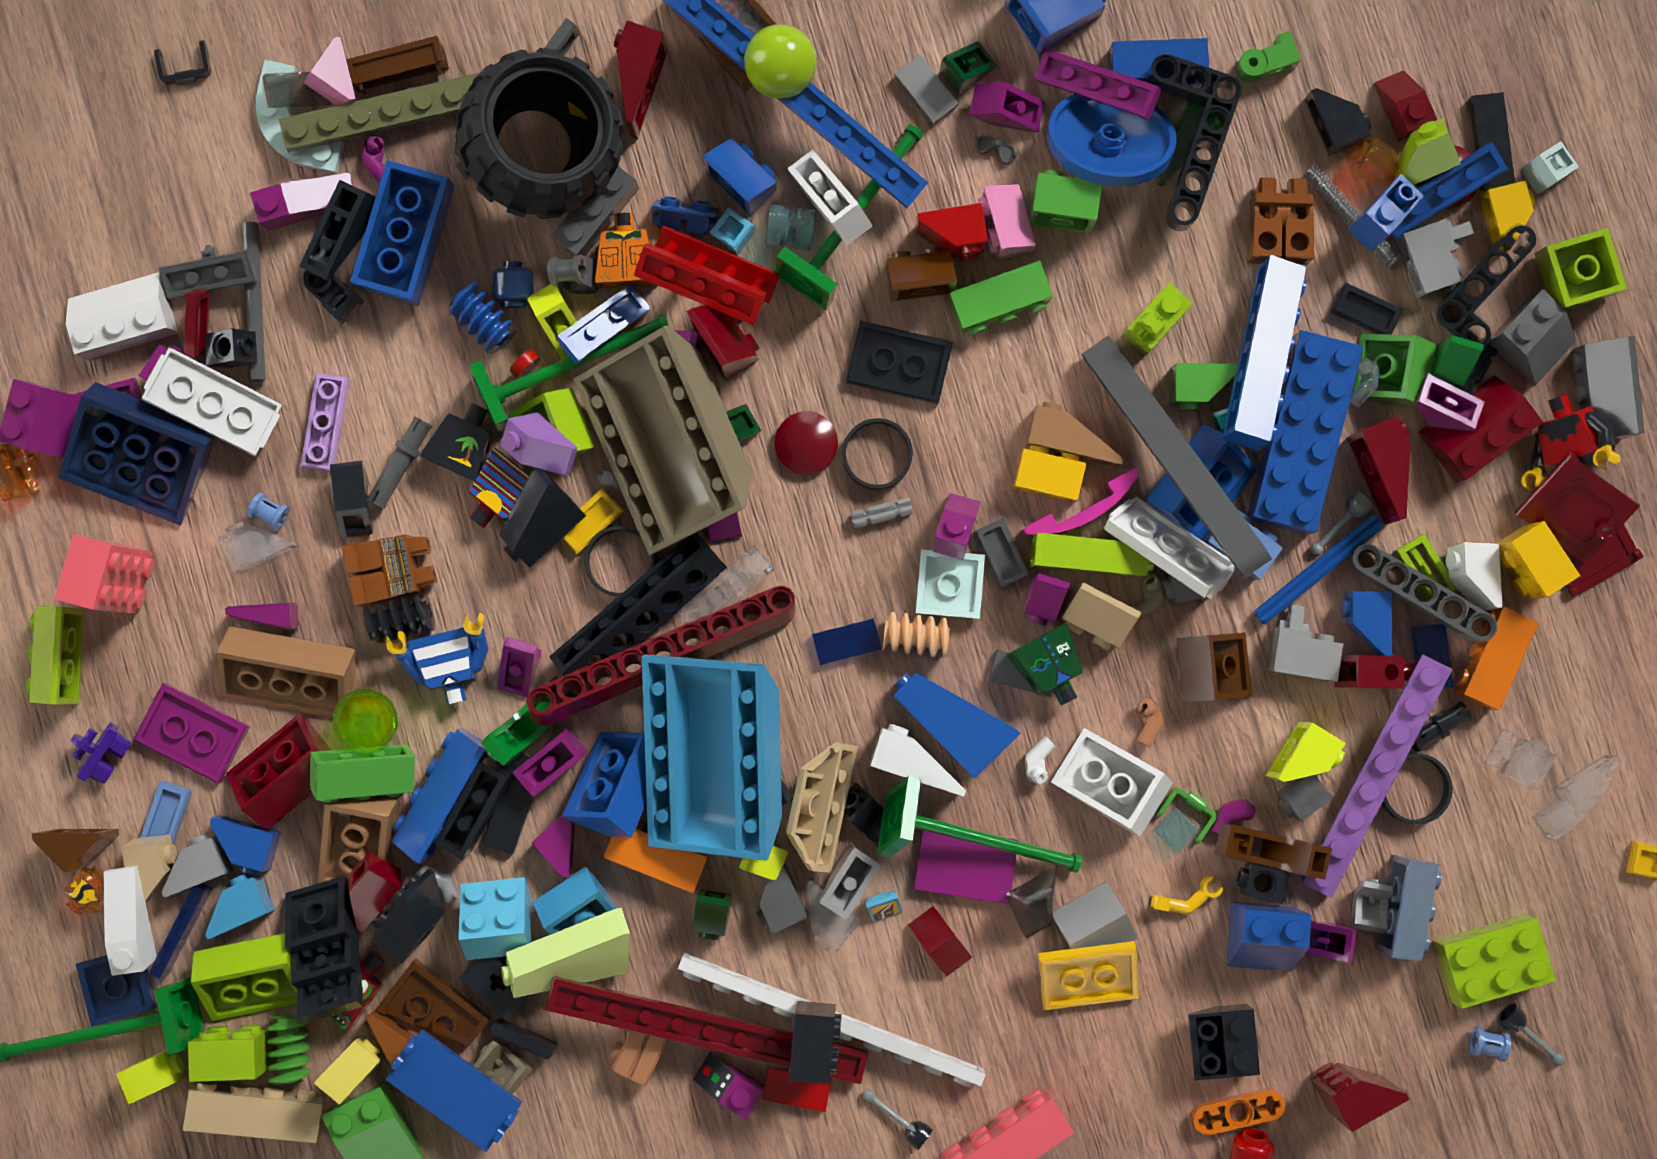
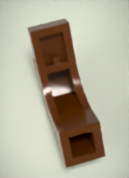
(1273, 850)

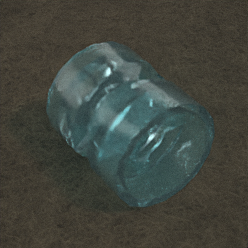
(779, 227)

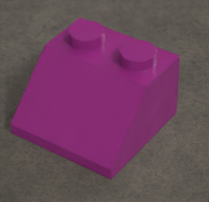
(38, 418)

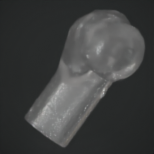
(1368, 381)

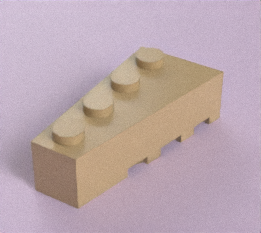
(252, 1111)

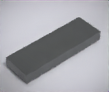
(209, 273)

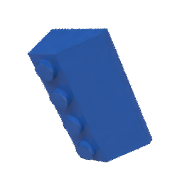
(437, 798)

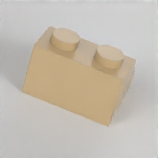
(1098, 616)

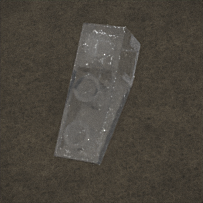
(729, 586)

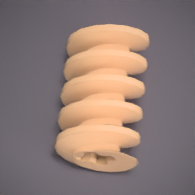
(916, 634)

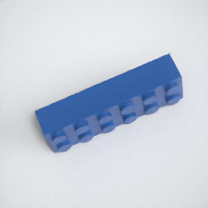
(1309, 429)

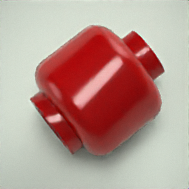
(1252, 1145)

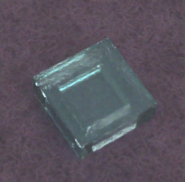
(1176, 829)

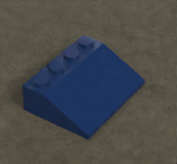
(135, 453)

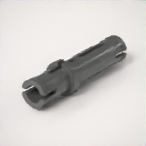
(399, 462)

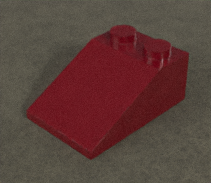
(640, 62)
(724, 339)
(1384, 463)

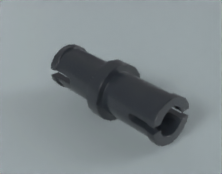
(1441, 725)

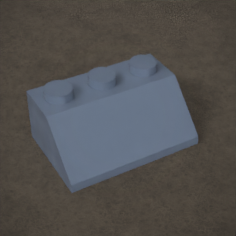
(1409, 908)

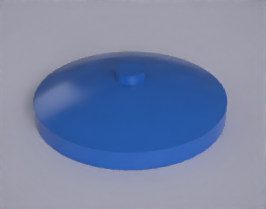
(1109, 143)

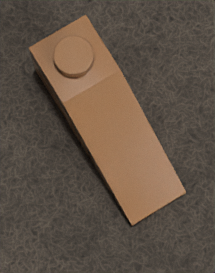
(1065, 434)

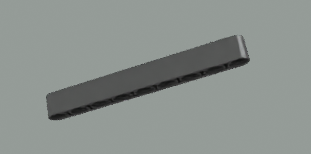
(1176, 457)

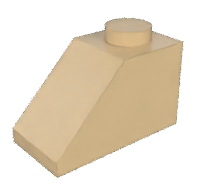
(154, 860)

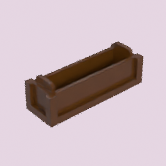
(397, 63)

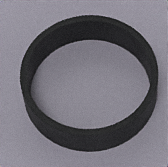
(884, 422)
(594, 540)
(1446, 799)

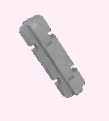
(881, 513)

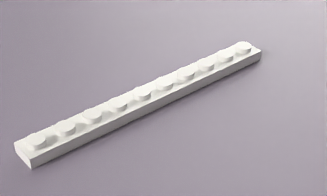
(873, 1037)

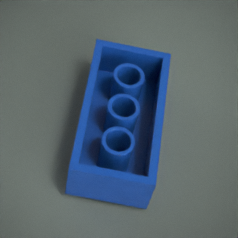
(402, 233)

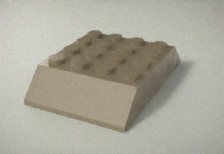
(666, 438)

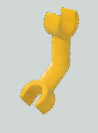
(1186, 907)

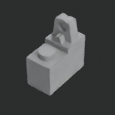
(1430, 258)
(1298, 654)

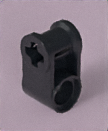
(334, 296)

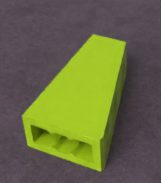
(1086, 556)

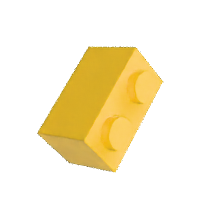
(1049, 474)

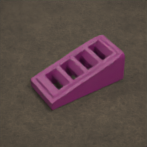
(278, 614)

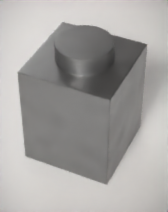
(1303, 797)

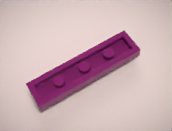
(1097, 84)

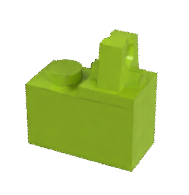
(1157, 319)

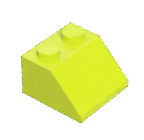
(1306, 753)

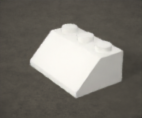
(119, 317)

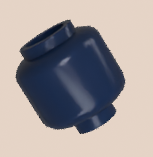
(512, 285)

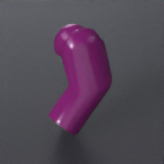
(373, 156)

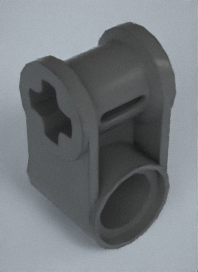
(573, 274)

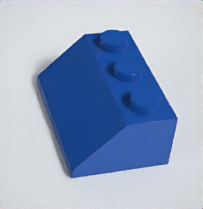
(1224, 462)
(611, 786)

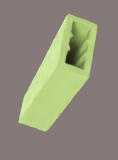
(578, 953)

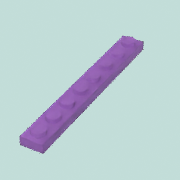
(1380, 770)

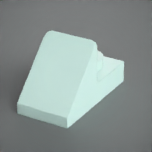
(1549, 167)

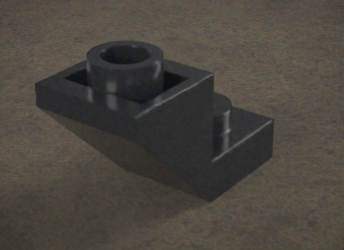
(350, 499)
(864, 812)

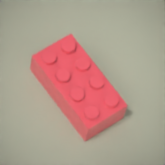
(104, 575)
(1018, 1132)

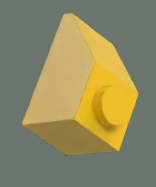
(1506, 207)

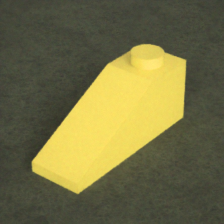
(351, 1069)

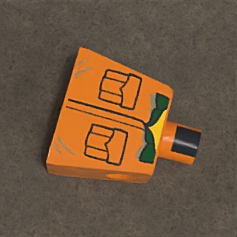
(620, 254)

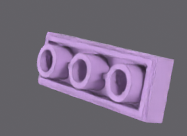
(323, 442)

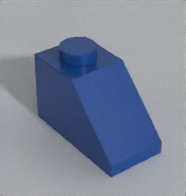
(1370, 618)
(246, 843)

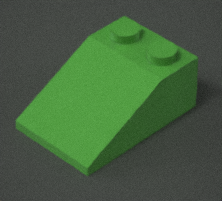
(372, 1126)

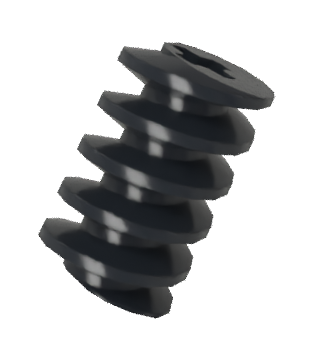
(401, 618)

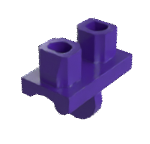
(93, 765)

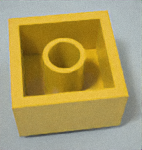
(1536, 561)

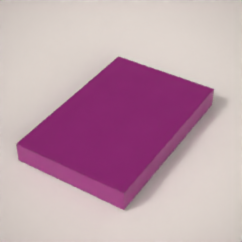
(191, 733)
(963, 868)

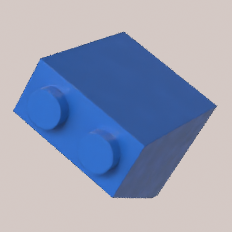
(1052, 21)
(1267, 936)

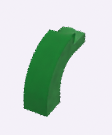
(516, 734)

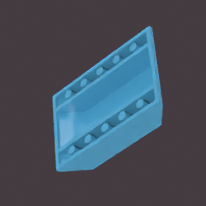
(711, 756)

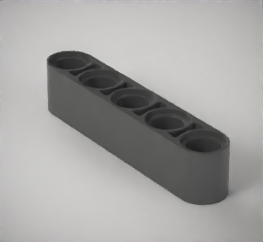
(1440, 594)

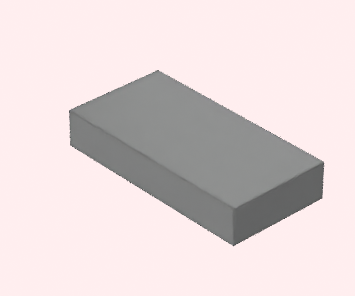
(926, 89)

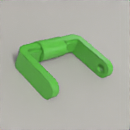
(1194, 801)

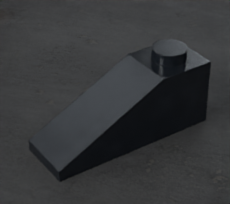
(338, 230)

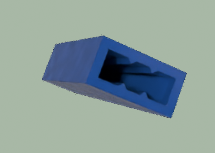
(960, 727)

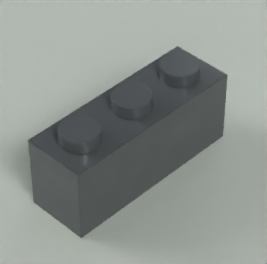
(583, 228)

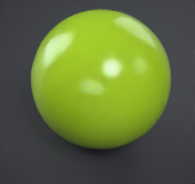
(780, 61)

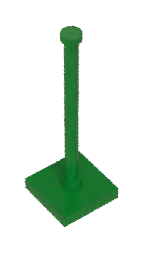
(806, 276)
(494, 395)
(900, 820)
(177, 1015)

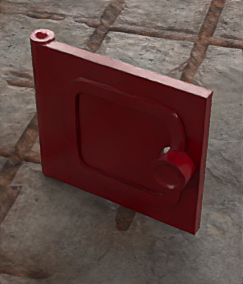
(1572, 505)
(1611, 558)

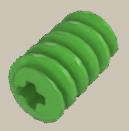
(289, 1050)

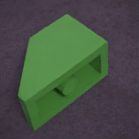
(1198, 382)

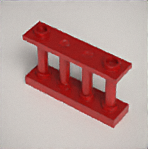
(707, 274)

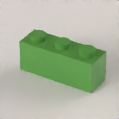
(1001, 298)
(361, 775)

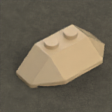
(820, 805)

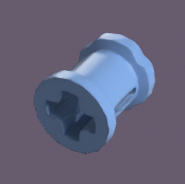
(268, 511)
(1501, 1044)

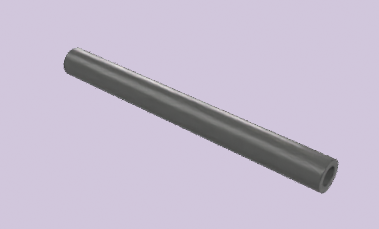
(254, 301)

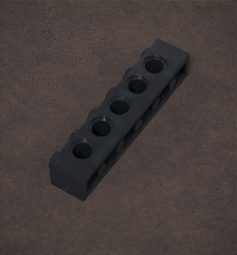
(642, 606)

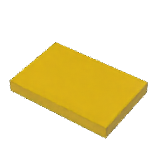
(1088, 975)

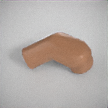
(1152, 721)

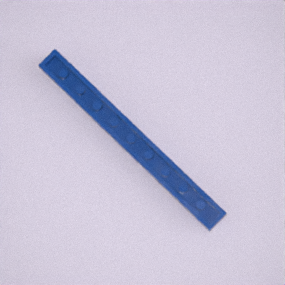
(810, 105)

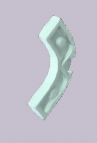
(321, 158)

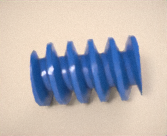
(481, 319)

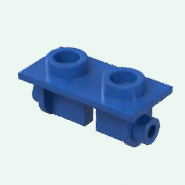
(672, 212)

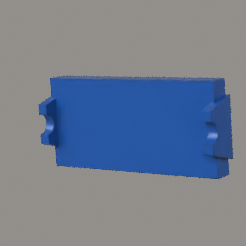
(454, 1090)

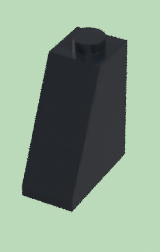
(539, 519)

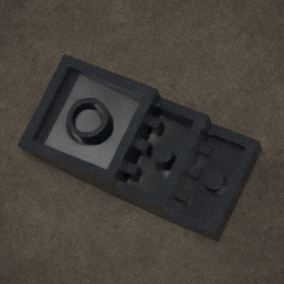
(323, 949)

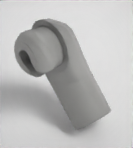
(445, 883)

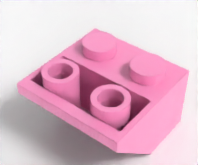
(1006, 221)

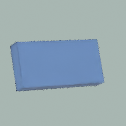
(167, 810)

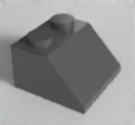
(1535, 337)

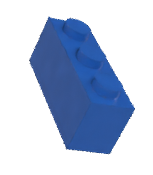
(1136, 57)

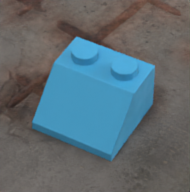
(573, 902)

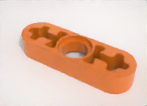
(1259, 1099)

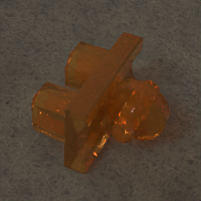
(17, 473)

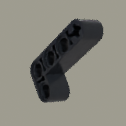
(1490, 280)

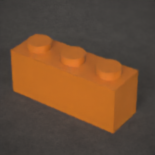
(1496, 661)
(668, 865)

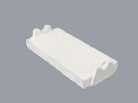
(211, 402)
(1170, 547)

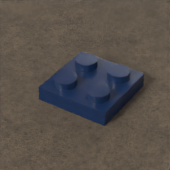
(116, 995)

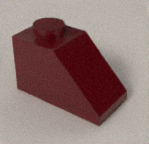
(1404, 103)

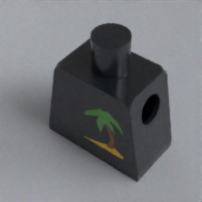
(461, 443)

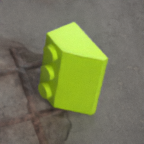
(55, 655)
(244, 977)

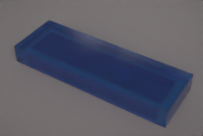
(180, 931)

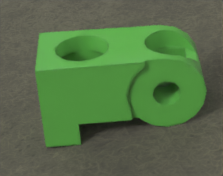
(1263, 63)

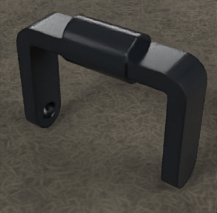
(186, 76)

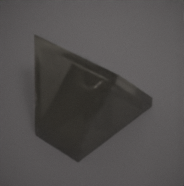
(1034, 902)

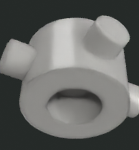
(608, 478)

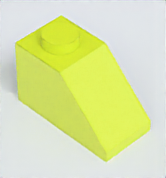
(552, 314)
(150, 1075)

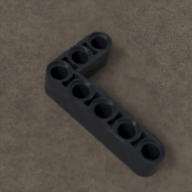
(1203, 135)

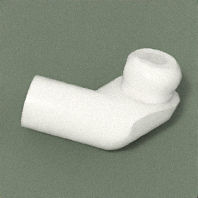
(1035, 761)

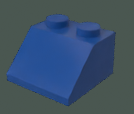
(740, 175)

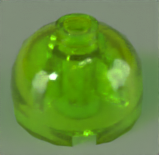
(365, 720)

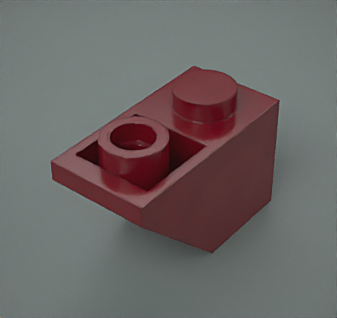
(371, 888)

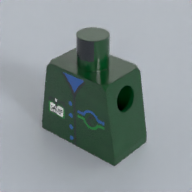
(1049, 663)

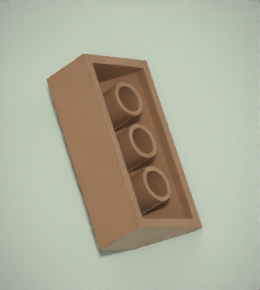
(284, 671)

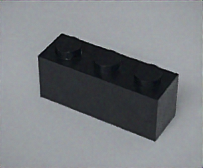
(474, 807)

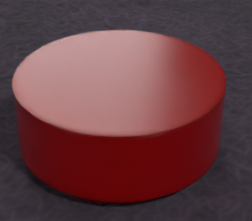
(524, 364)

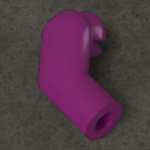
(1233, 811)

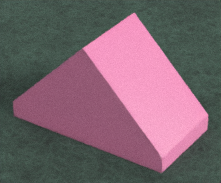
(331, 75)

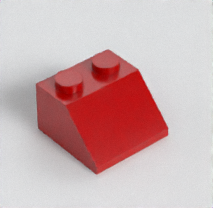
(955, 229)

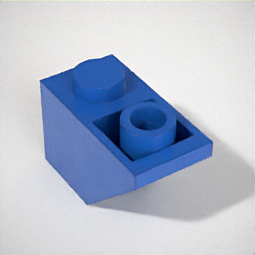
(1385, 212)

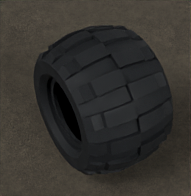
(543, 84)

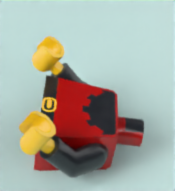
(1576, 432)

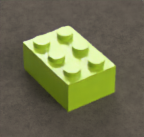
(1494, 961)

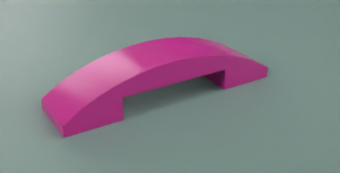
(1116, 488)

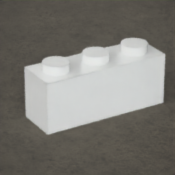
(830, 197)

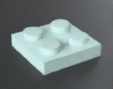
(950, 585)

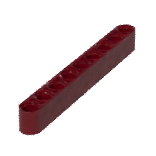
(672, 642)

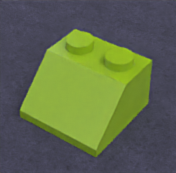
(564, 413)

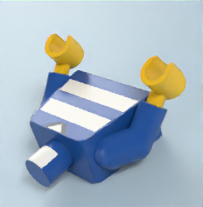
(444, 657)

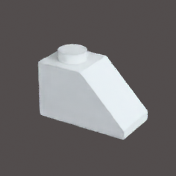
(1476, 573)

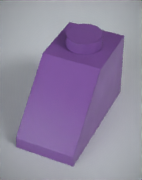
(538, 444)

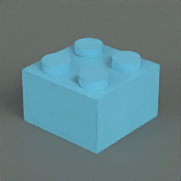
(494, 917)

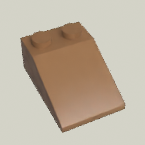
(353, 830)

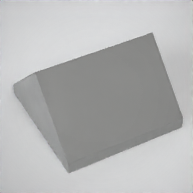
(1094, 919)

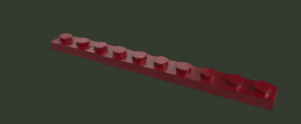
(688, 1026)

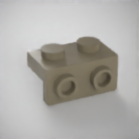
(503, 1065)

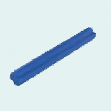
(1318, 569)

